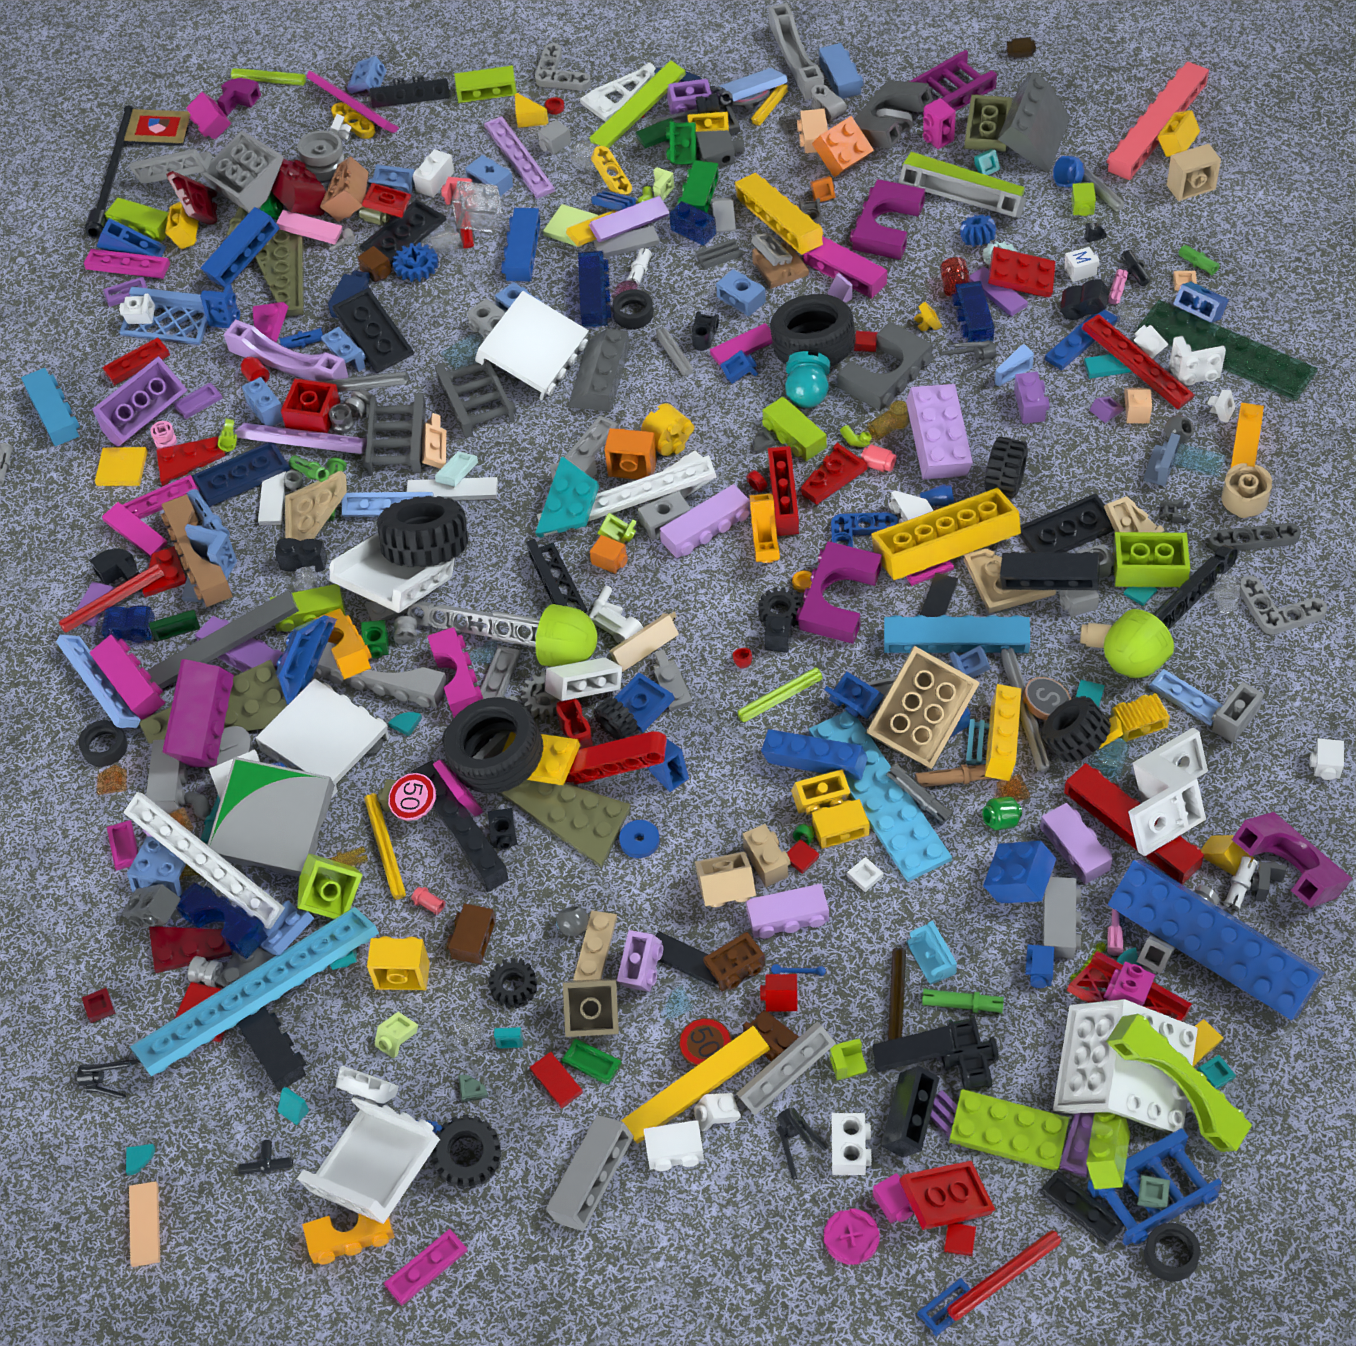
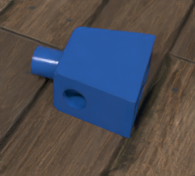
(673, 770)

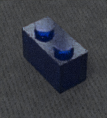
(692, 223)

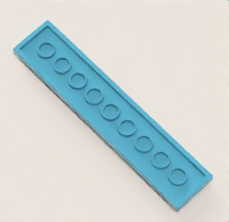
(253, 991)

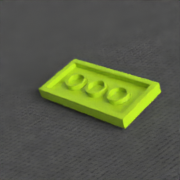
(1009, 1130)

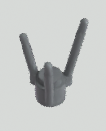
(982, 350)

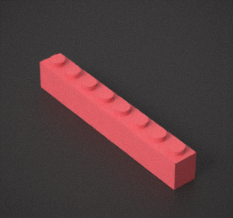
(1143, 138)

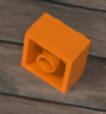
(842, 146)
(630, 453)

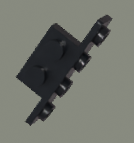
(409, 91)

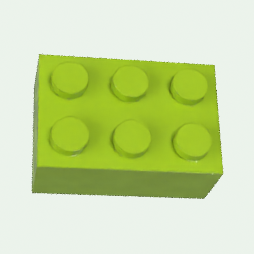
(1150, 559)

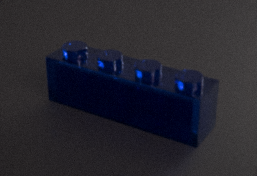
(593, 290)

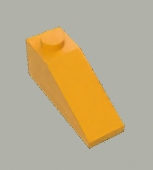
(1247, 434)

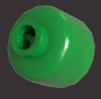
(1002, 813)

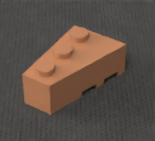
(345, 190)

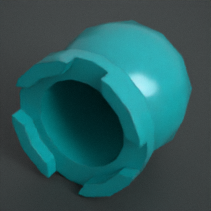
(807, 379)

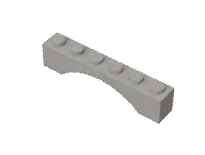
(786, 34)
(963, 191)
(419, 685)

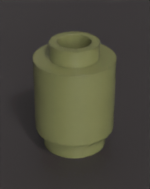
(374, 216)

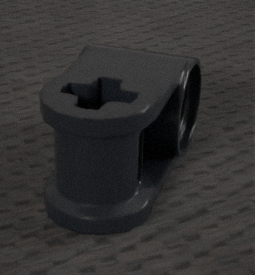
(704, 330)

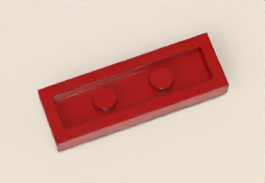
(135, 361)

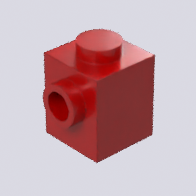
(780, 992)

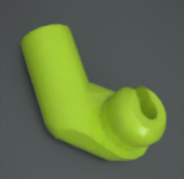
(647, 194)
(861, 440)

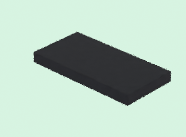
(412, 228)
(372, 330)
(1067, 527)

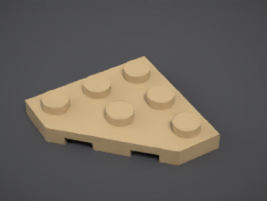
(312, 506)
(985, 572)

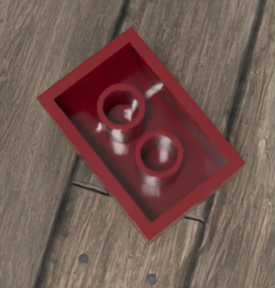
(298, 188)

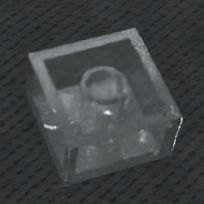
(477, 206)

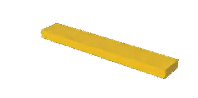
(696, 1083)

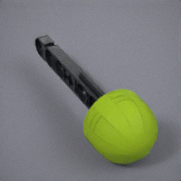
(1142, 640)

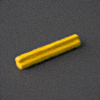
(769, 104)

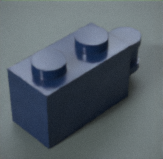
(349, 286)

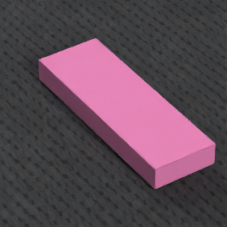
(309, 227)

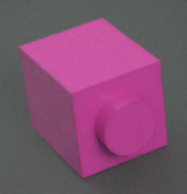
(892, 1199)

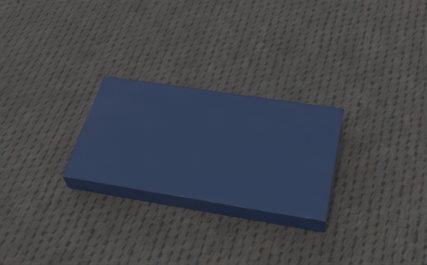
(240, 473)

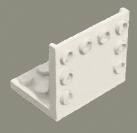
(1100, 1080)

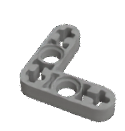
(552, 72)
(1279, 615)

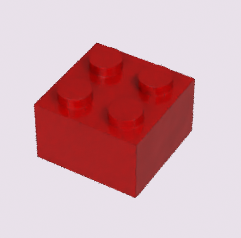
(309, 405)

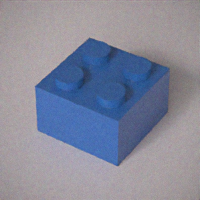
(1019, 872)

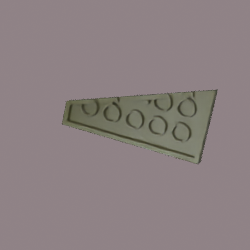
(283, 269)
(252, 703)
(573, 814)

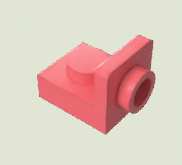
(449, 188)

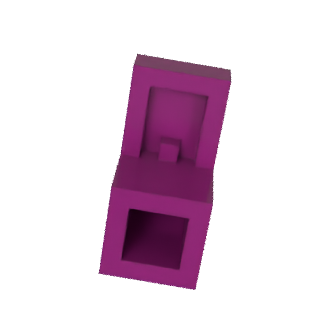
(236, 92)

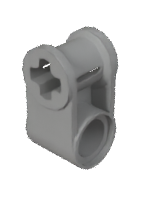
(825, 99)

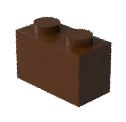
(471, 933)

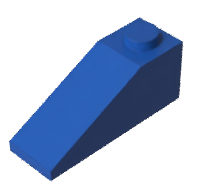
(123, 239)

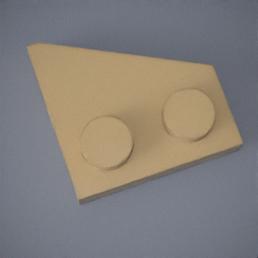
(1129, 518)

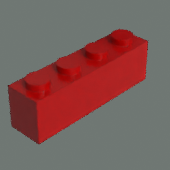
(783, 490)

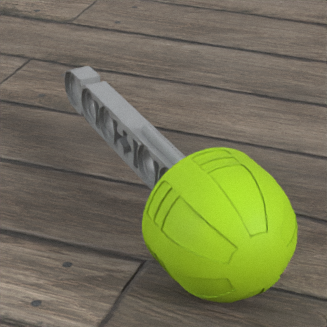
(560, 635)

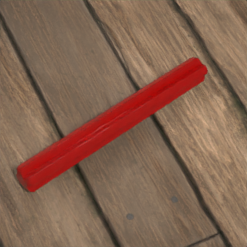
(111, 598)
(1003, 1275)

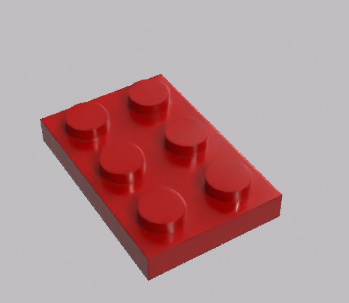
(1021, 272)
(946, 1195)

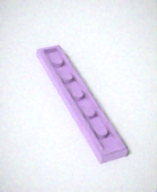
(519, 157)
(302, 438)

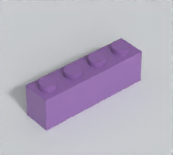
(245, 655)

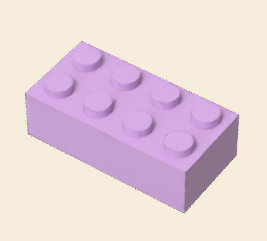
(939, 431)

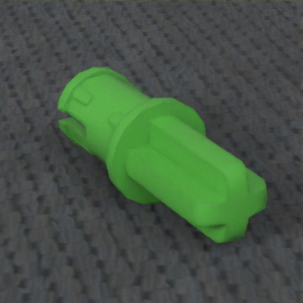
(1199, 259)

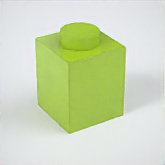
(1083, 199)

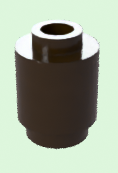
(1021, 47)

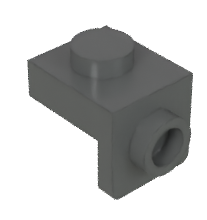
(1261, 882)

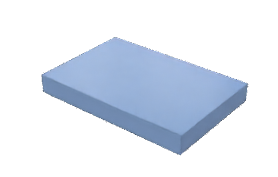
(754, 83)

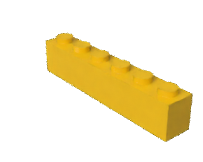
(779, 213)

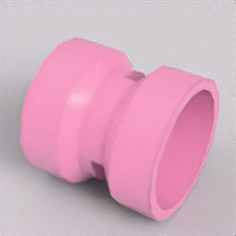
(163, 434)

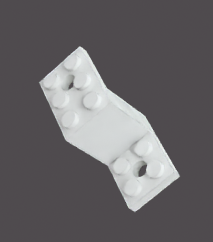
(1168, 791)

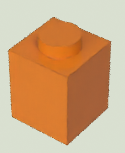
(608, 554)

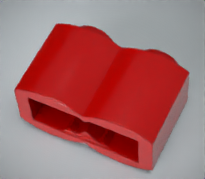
(573, 723)

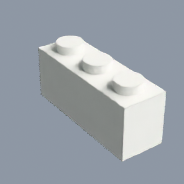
(583, 679)

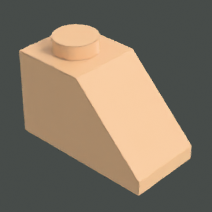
(1138, 405)

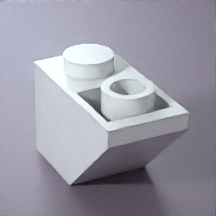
(908, 506)

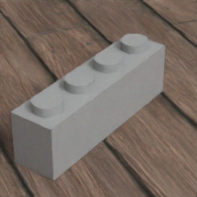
(589, 1173)

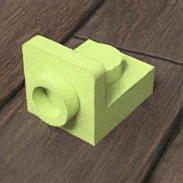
(663, 183)
(393, 1033)

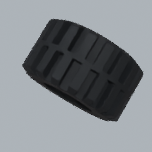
(1006, 466)
(1076, 729)
(474, 1174)

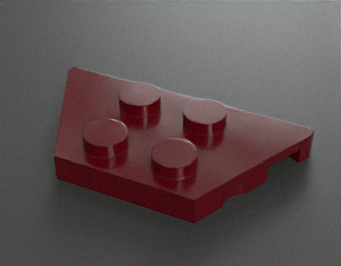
(194, 197)

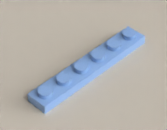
(97, 681)

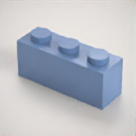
(840, 71)

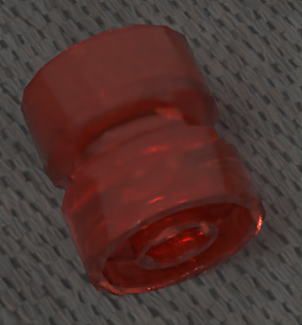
(953, 271)

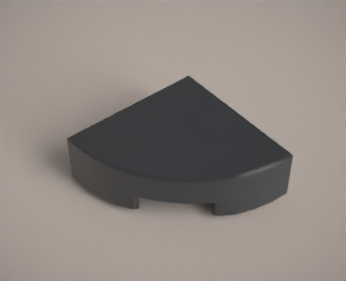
(1094, 232)

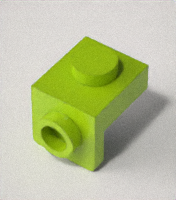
(617, 529)

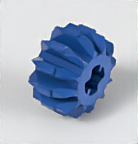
(978, 230)

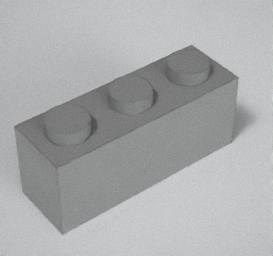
(166, 779)
(1061, 917)

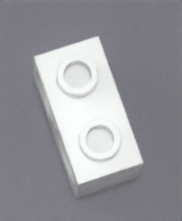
(846, 1144)

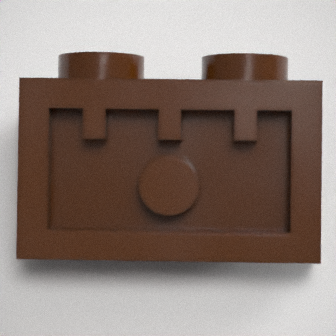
(735, 961)
(773, 1032)

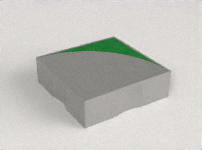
(270, 816)

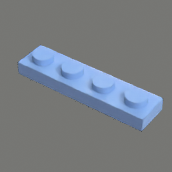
(374, 503)

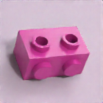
(208, 116)
(939, 123)
(1130, 984)

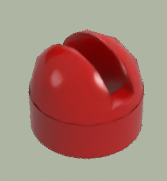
(742, 657)

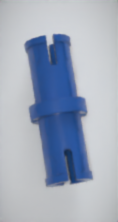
(301, 339)

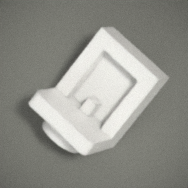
(1150, 341)
(716, 1109)

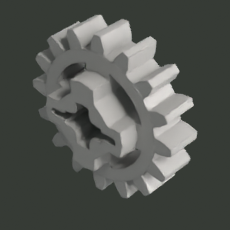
(541, 701)

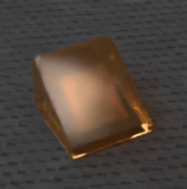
(112, 780)

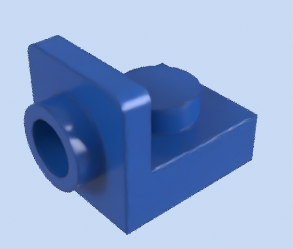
(738, 366)

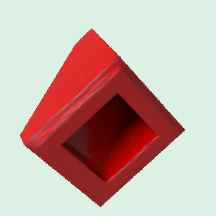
(866, 341)

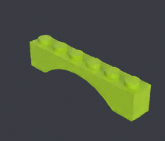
(1217, 1119)

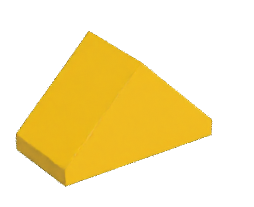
(529, 113)
(1224, 853)

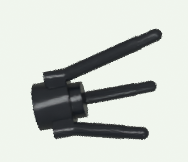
(92, 1074)
(793, 1125)

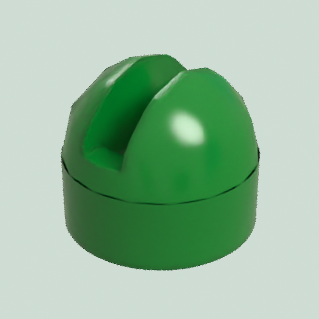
(802, 829)

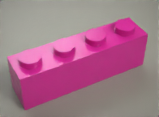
(861, 273)
(127, 677)

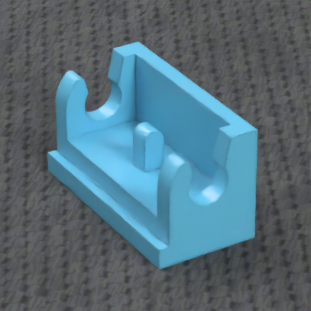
(932, 953)

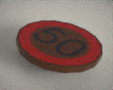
(702, 1039)

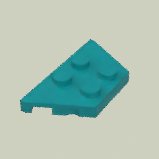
(568, 500)

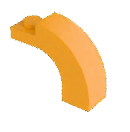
(764, 528)

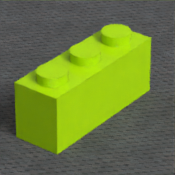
(485, 84)
(140, 218)
(794, 429)
(311, 605)
(1108, 1150)

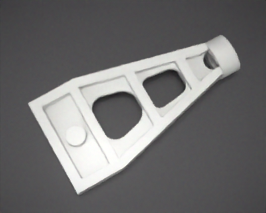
(605, 108)

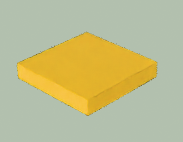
(121, 466)

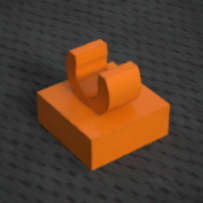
(823, 189)

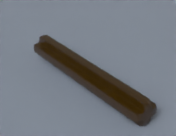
(897, 988)

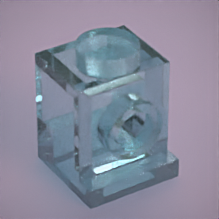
(1113, 758)

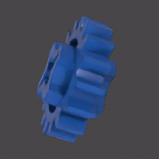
(425, 263)

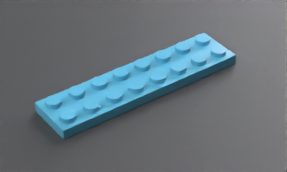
(887, 806)

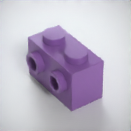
(683, 95)
(1030, 397)

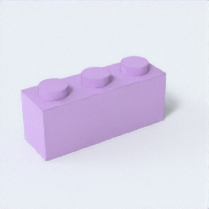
(1076, 843)
(787, 911)

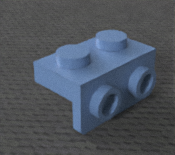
(393, 177)
(344, 348)

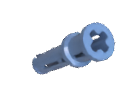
(197, 501)

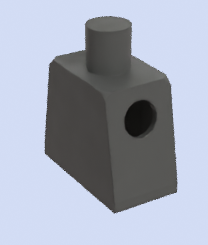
(718, 147)

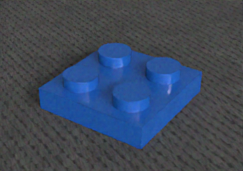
(644, 700)

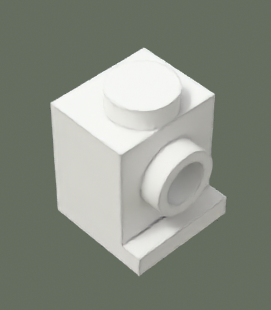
(138, 309)

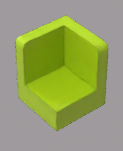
(847, 1059)

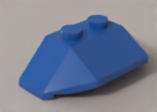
(302, 655)

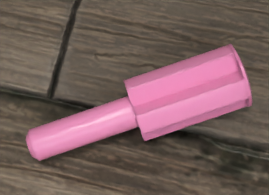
(1115, 935)

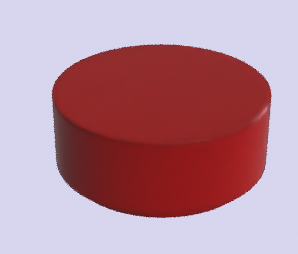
(554, 105)
(756, 481)

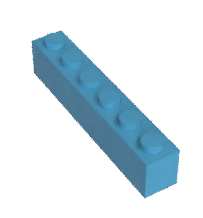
(956, 634)

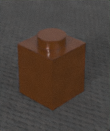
(375, 264)

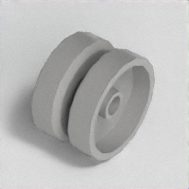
(321, 153)

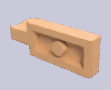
(434, 442)

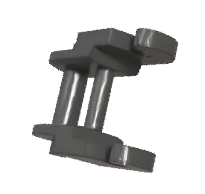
(1175, 517)

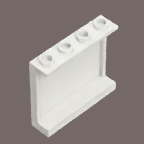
(534, 343)
(390, 585)
(321, 733)
(373, 1161)

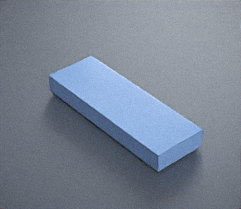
(1185, 696)

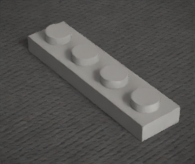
(786, 1068)

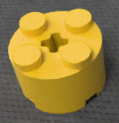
(669, 428)

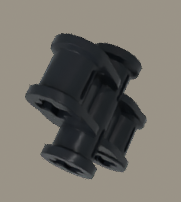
(971, 1054)

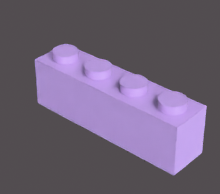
(705, 521)

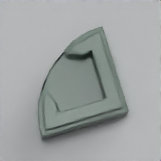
(471, 1089)

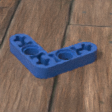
(852, 527)

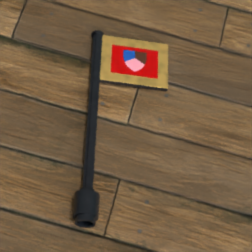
(137, 127)

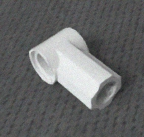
(617, 624)

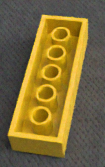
(946, 533)

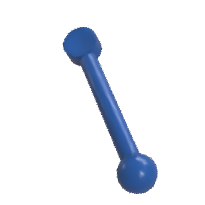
(820, 970)

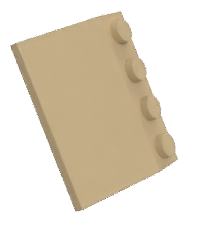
(922, 707)

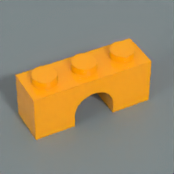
(327, 1243)

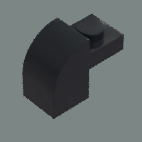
(113, 565)

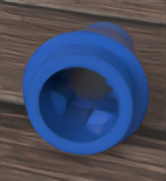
(939, 495)

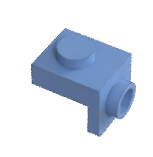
(970, 663)

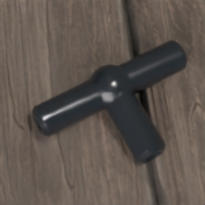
(265, 1164)

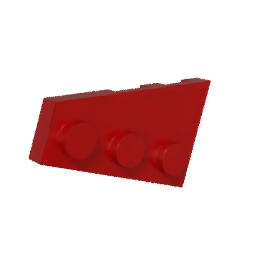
(185, 457)

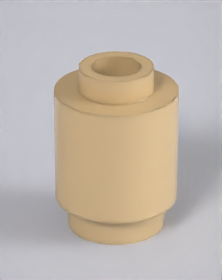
(1094, 634)

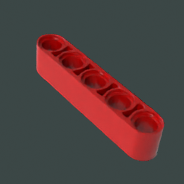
(618, 757)

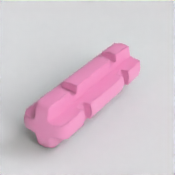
(1117, 286)

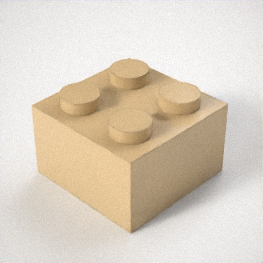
(1193, 172)
(725, 879)

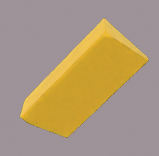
(710, 121)

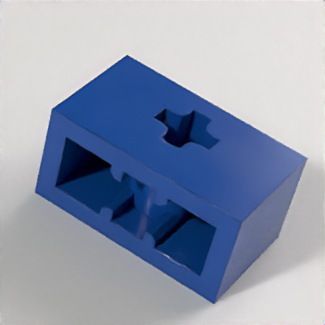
(1201, 301)

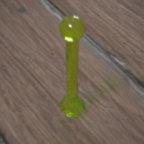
(1101, 947)

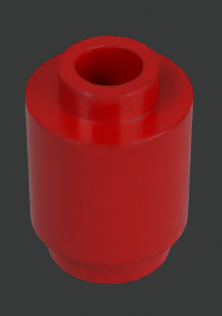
(253, 369)

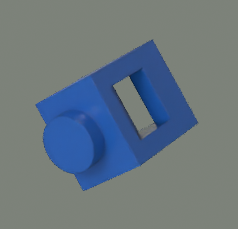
(1040, 965)

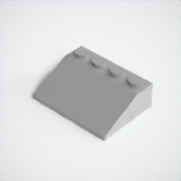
(244, 171)

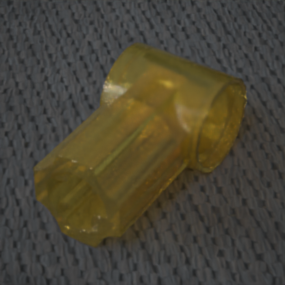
(895, 418)

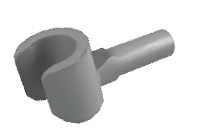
(348, 238)

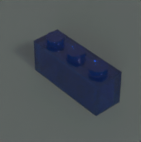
(973, 312)

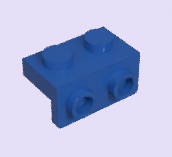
(855, 695)

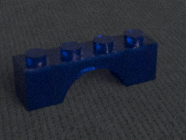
(241, 932)

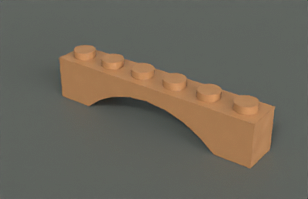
(208, 577)

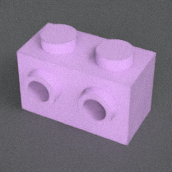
(640, 961)

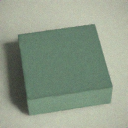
(1153, 1192)

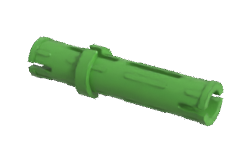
(314, 466)
(963, 1000)

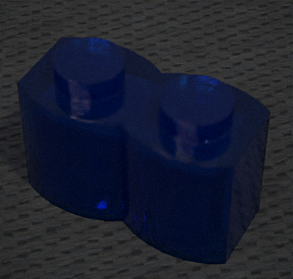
(128, 623)

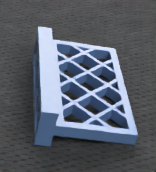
(174, 301)

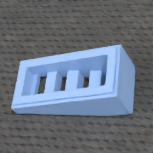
(1016, 363)

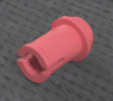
(429, 901)

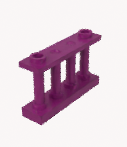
(961, 97)

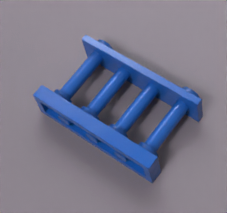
(1151, 1159)

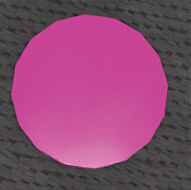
(851, 1236)

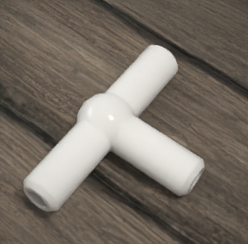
(602, 602)

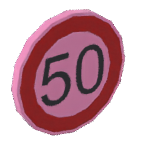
(412, 796)

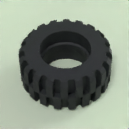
(422, 531)

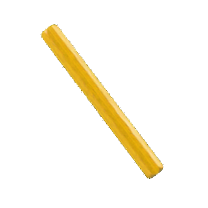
(385, 847)

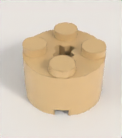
(1246, 490)

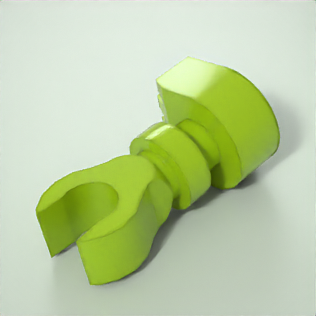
(227, 438)

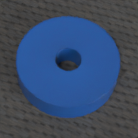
(636, 829)

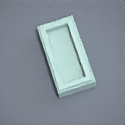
(456, 468)

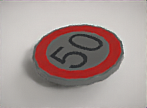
(752, 100)

